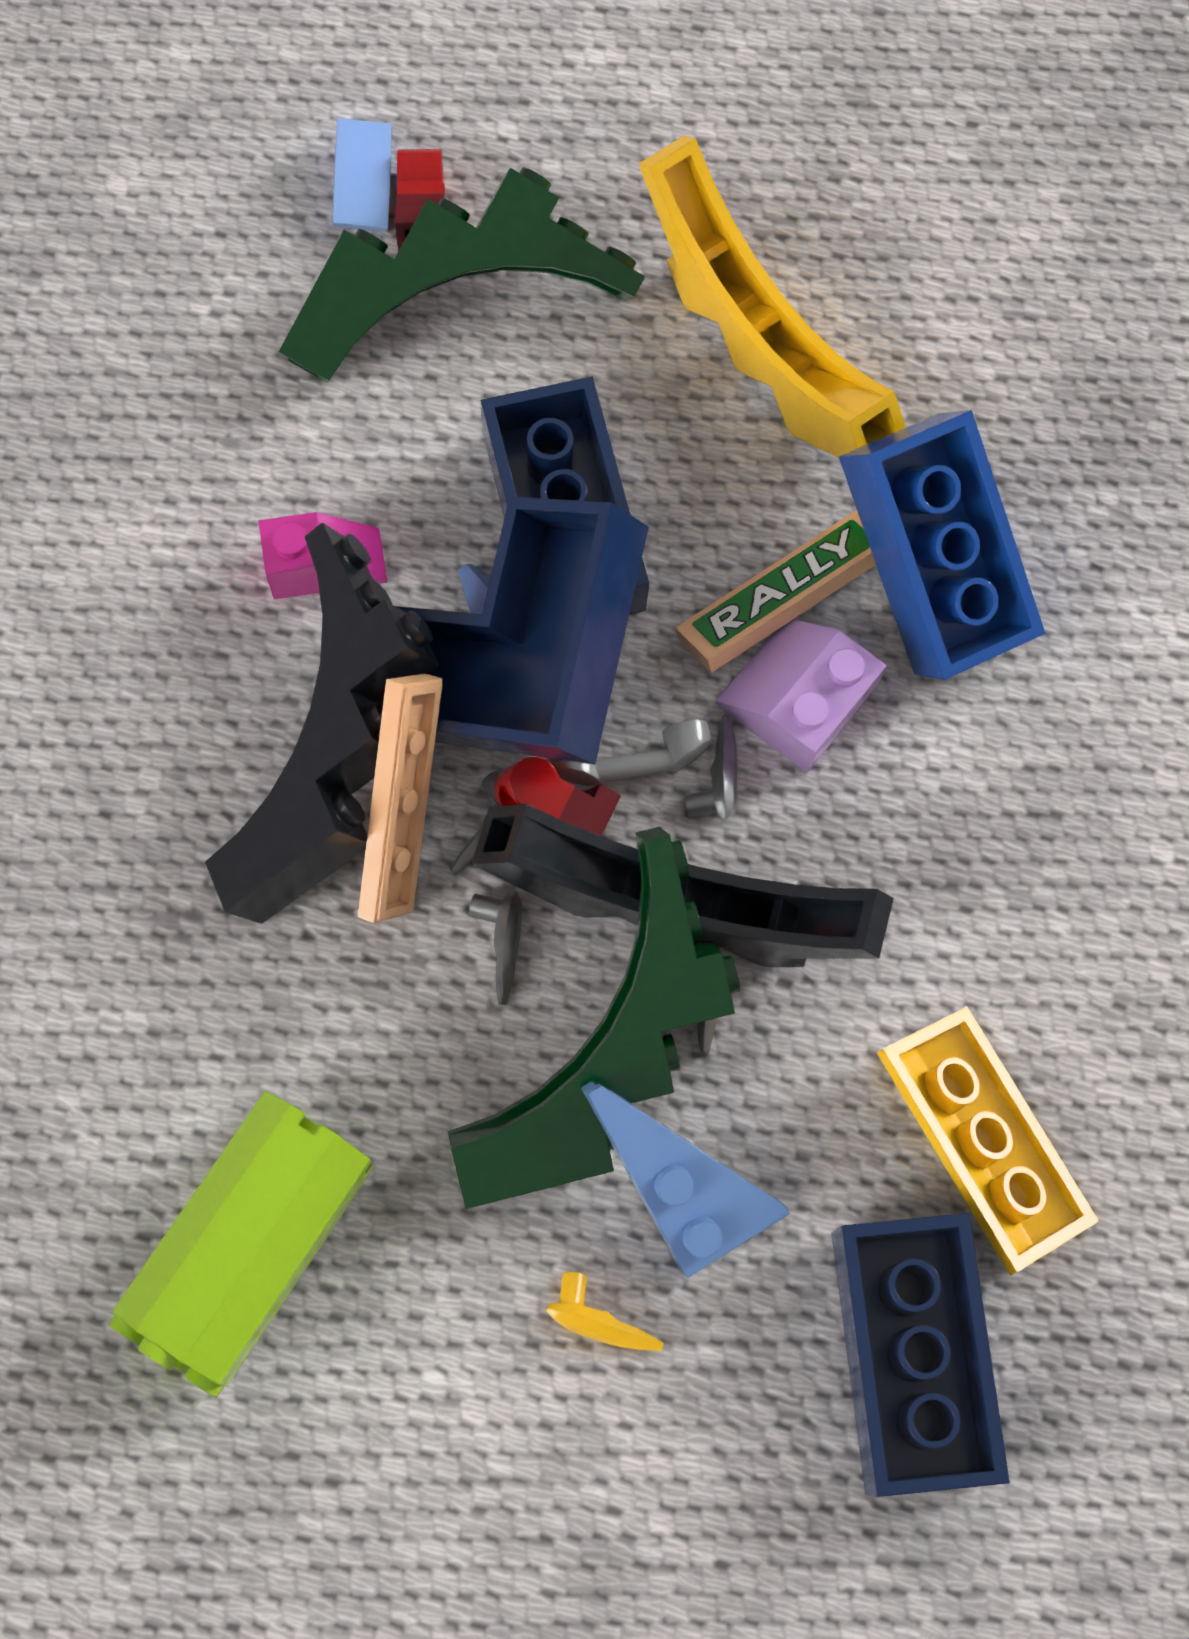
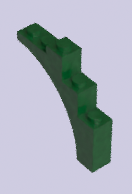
(512, 235)
(667, 985)

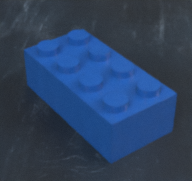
(942, 544)

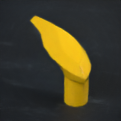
(595, 1323)

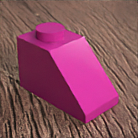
(288, 557)

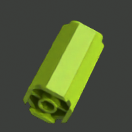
(240, 1244)

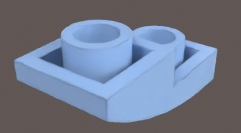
(362, 175)

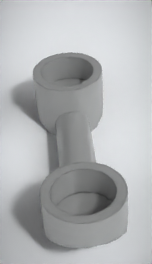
(682, 743)

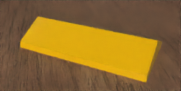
(988, 1139)

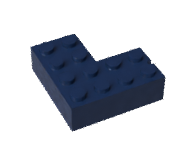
(550, 636)

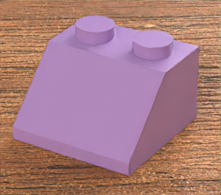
(802, 689)

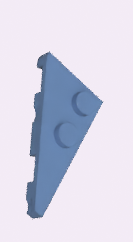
(692, 1197)

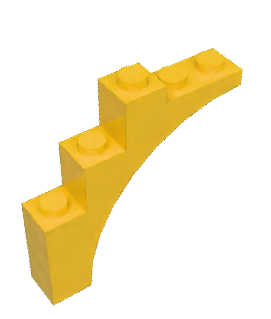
(722, 280)

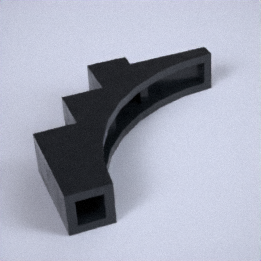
(310, 816)
(745, 915)

